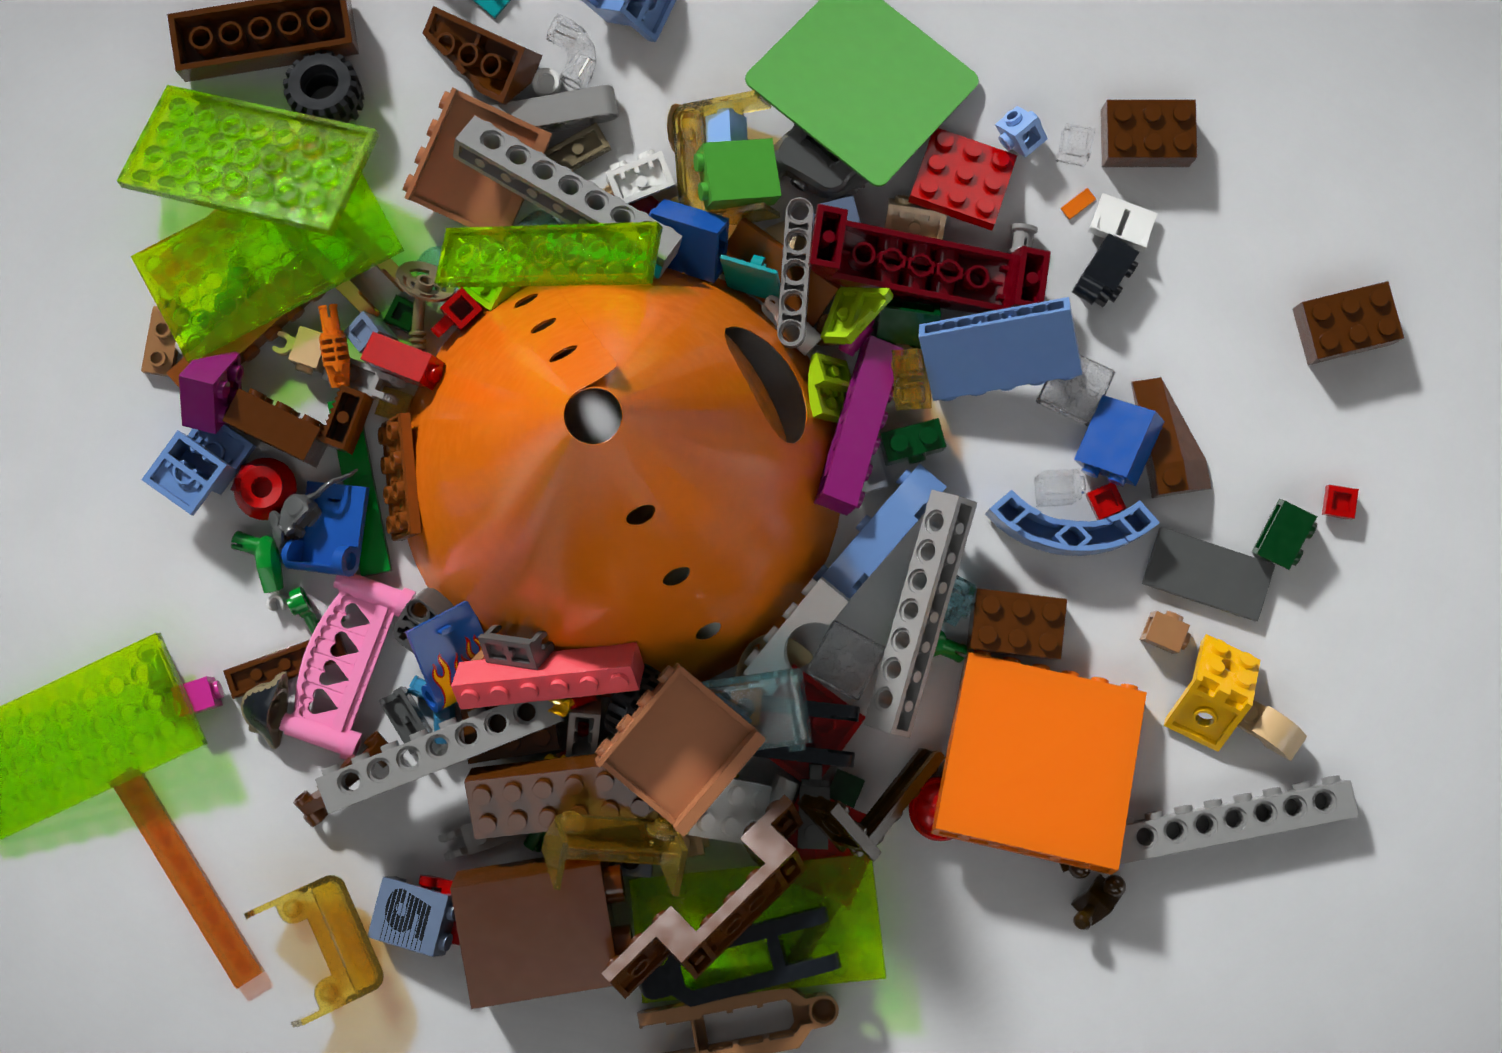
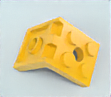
(1216, 692)

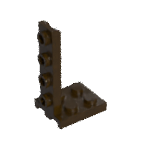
(864, 837)

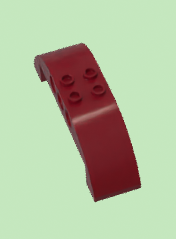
(925, 267)

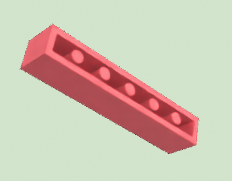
(559, 677)

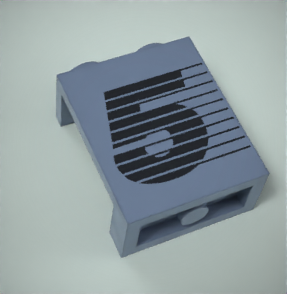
(412, 917)

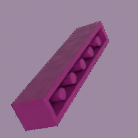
(858, 428)

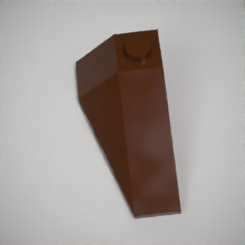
(488, 60)
(1176, 459)

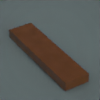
(266, 668)

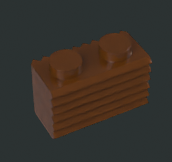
(346, 419)

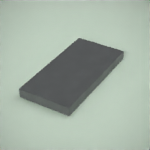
(1208, 574)

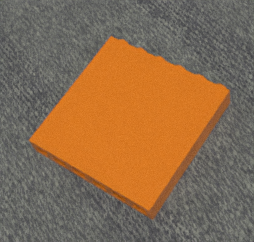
(1040, 762)

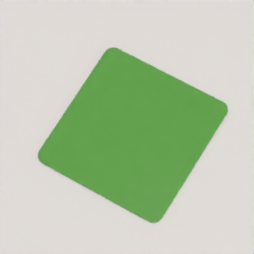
(862, 83)

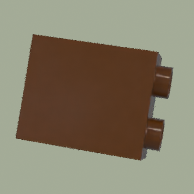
(535, 940)

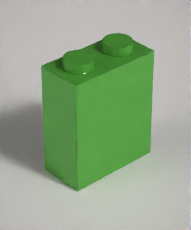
(737, 173)

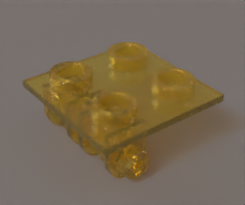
(910, 380)

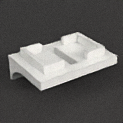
(1136, 229)

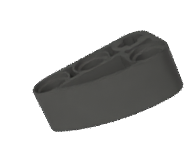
(418, 610)

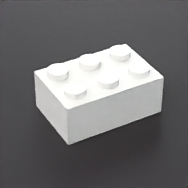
(733, 811)

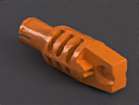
(334, 347)

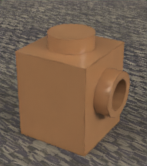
(1166, 631)

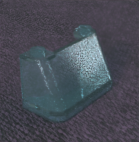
(772, 704)

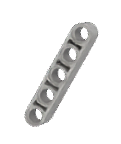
(566, 109)
(795, 258)

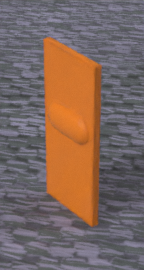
(1078, 203)

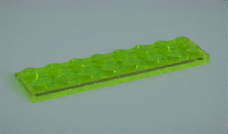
(549, 255)

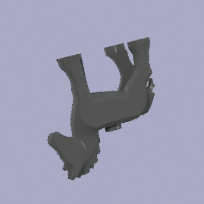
(813, 168)

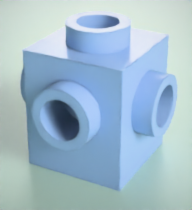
(1021, 131)

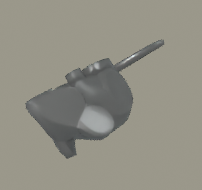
(298, 512)

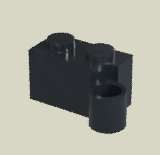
(1105, 272)

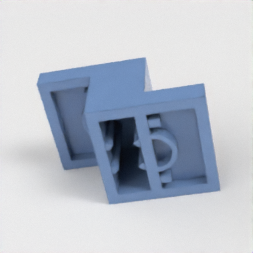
(642, 15)
(197, 465)

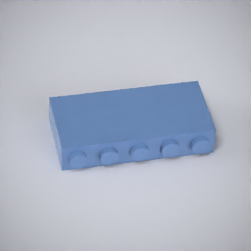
(1000, 349)

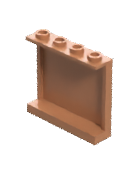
(452, 186)
(679, 748)

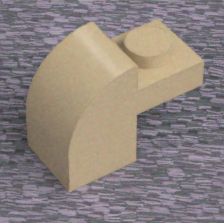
(1273, 730)

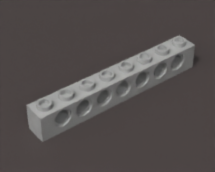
(549, 184)
(920, 613)
(339, 796)
(1339, 806)

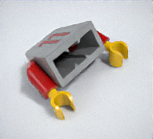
(582, 724)

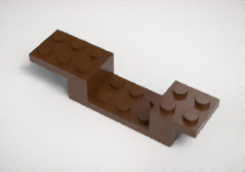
(698, 949)

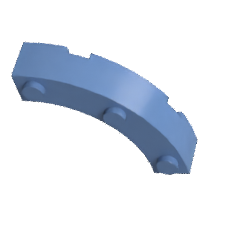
(881, 532)
(1069, 536)

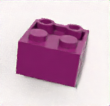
(208, 390)

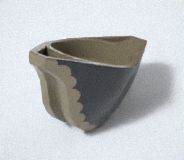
(265, 707)

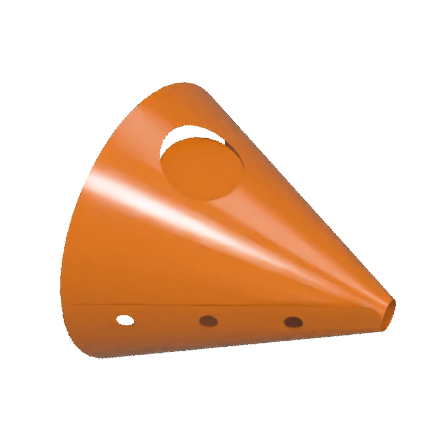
(538, 520)

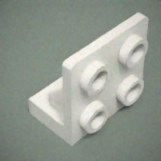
(641, 177)

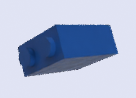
(702, 240)
(1118, 441)

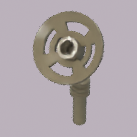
(421, 292)

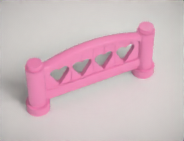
(334, 728)

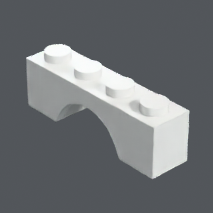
(820, 605)

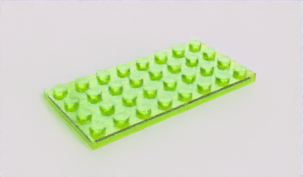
(249, 159)
(246, 271)
(92, 733)
(838, 882)

